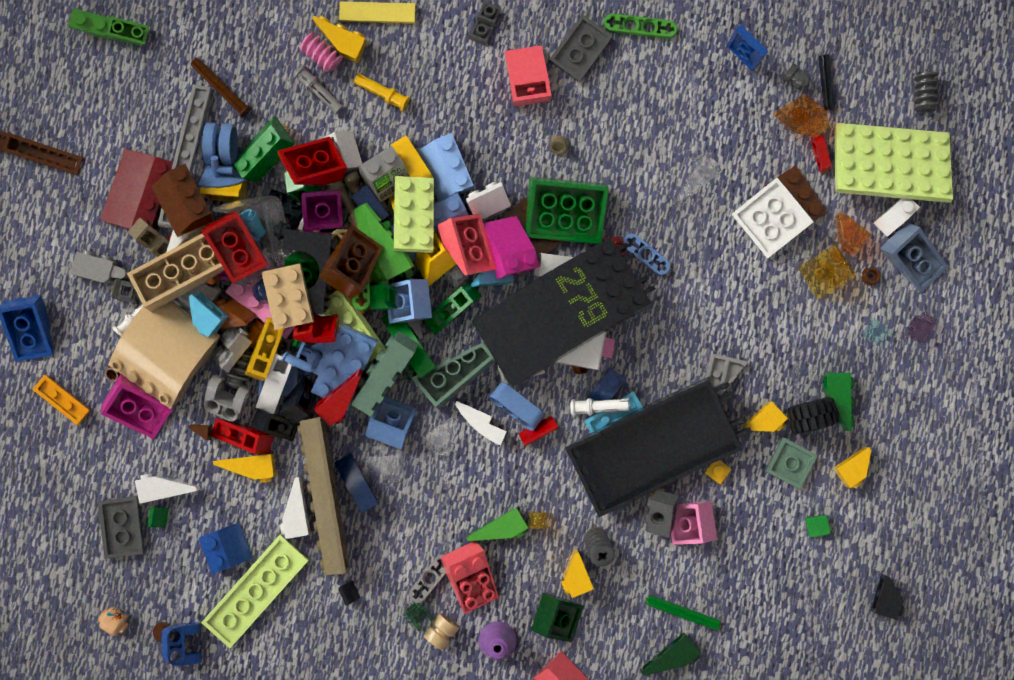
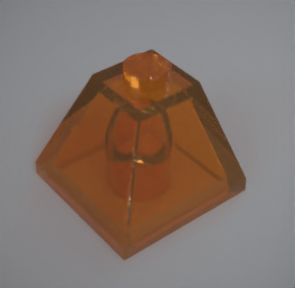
(804, 117)

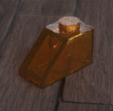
(850, 234)

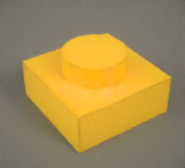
(718, 471)

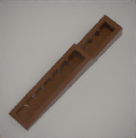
(39, 153)

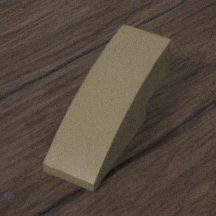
(149, 237)

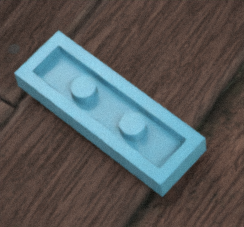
(601, 419)

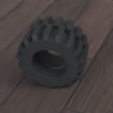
(812, 415)

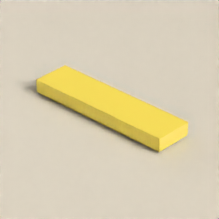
(377, 12)

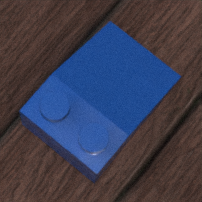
(26, 327)

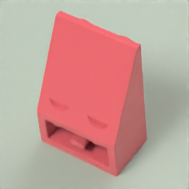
(528, 76)
(470, 576)

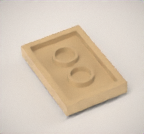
(287, 296)

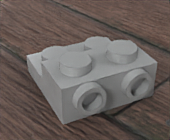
(235, 342)

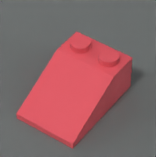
(467, 243)

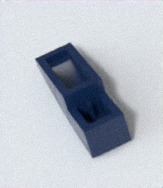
(356, 483)

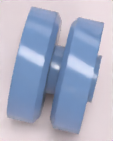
(220, 143)

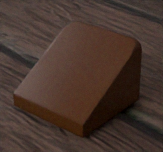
(202, 430)

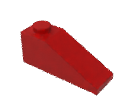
(334, 405)
(242, 436)

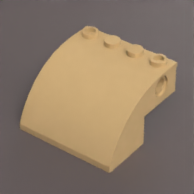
(162, 352)

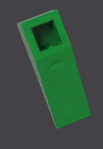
(839, 387)

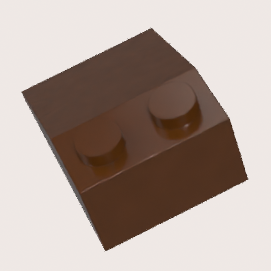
(351, 263)

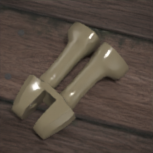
(352, 182)

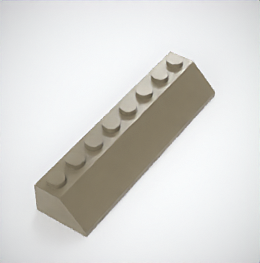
(324, 496)

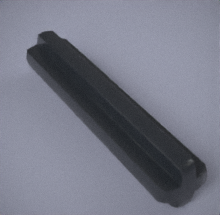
(826, 82)

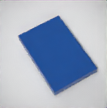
(746, 48)

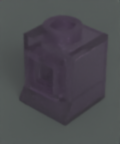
(921, 327)

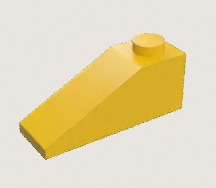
(264, 351)
(253, 467)

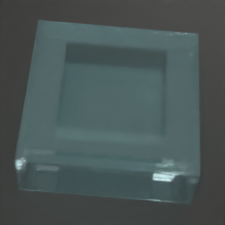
(875, 331)

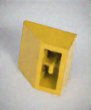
(434, 264)

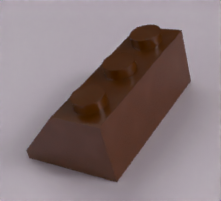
(182, 201)

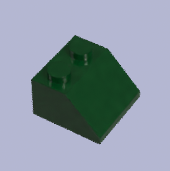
(557, 618)

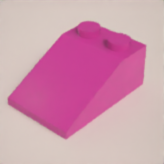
(510, 247)
(134, 408)

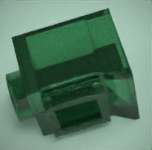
(415, 614)

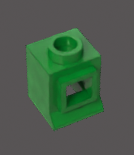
(382, 296)

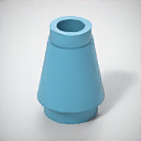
(254, 223)

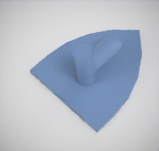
(219, 176)

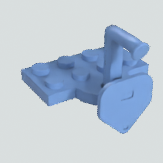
(334, 360)

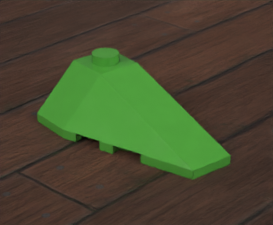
(389, 262)

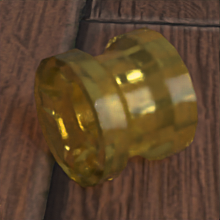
(537, 520)

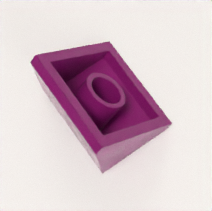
(322, 209)

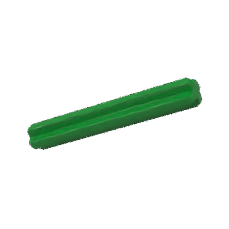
(683, 612)

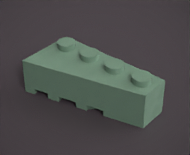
(383, 373)
(454, 374)

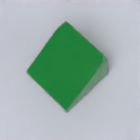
(158, 516)
(817, 525)

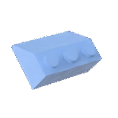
(446, 167)

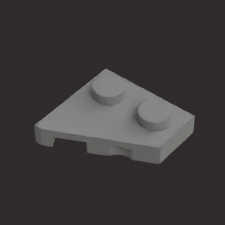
(723, 369)

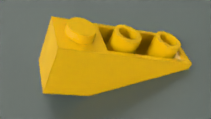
(346, 43)

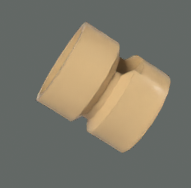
(441, 632)

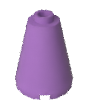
(497, 634)

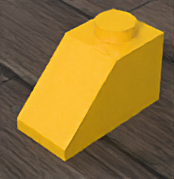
(767, 419)
(854, 468)

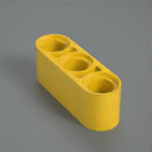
(411, 158)

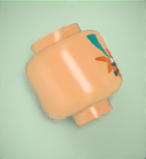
(113, 621)

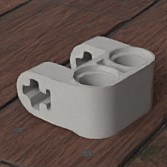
(224, 403)

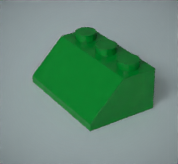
(262, 151)

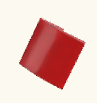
(322, 330)

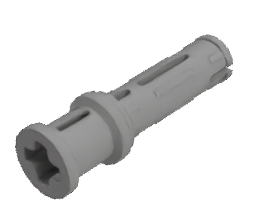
(312, 83)

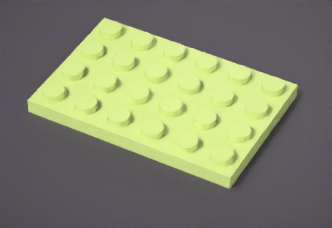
(893, 162)

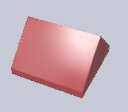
(560, 669)

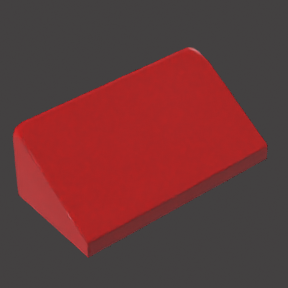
(544, 427)

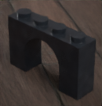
(320, 247)

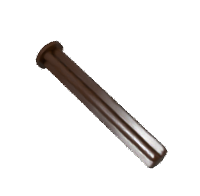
(221, 88)

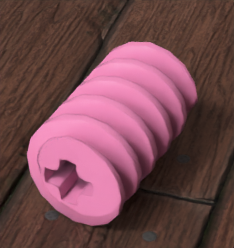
(319, 53)

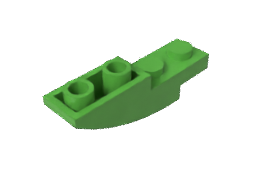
(108, 28)

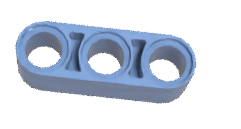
(516, 406)

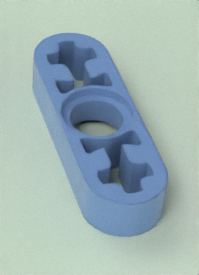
(646, 262)

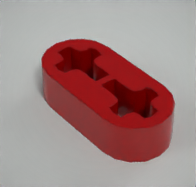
(821, 154)

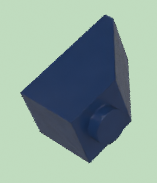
(607, 386)

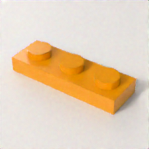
(61, 399)

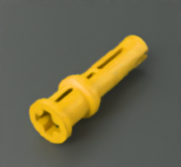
(389, 95)

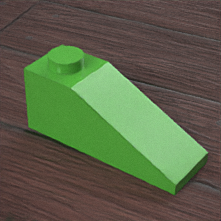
(503, 527)

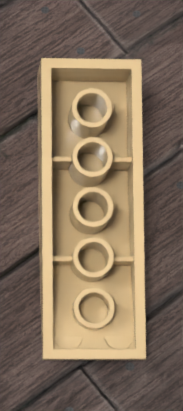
(175, 273)

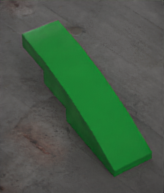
(420, 360)

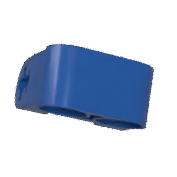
(178, 644)

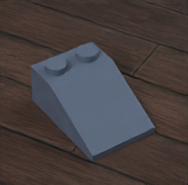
(914, 256)

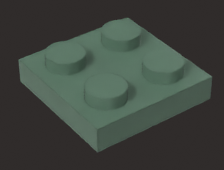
(791, 463)

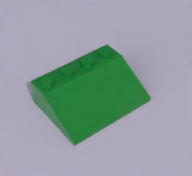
(565, 209)

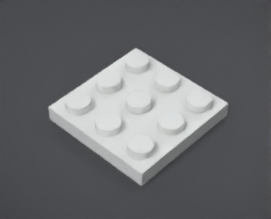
(772, 217)

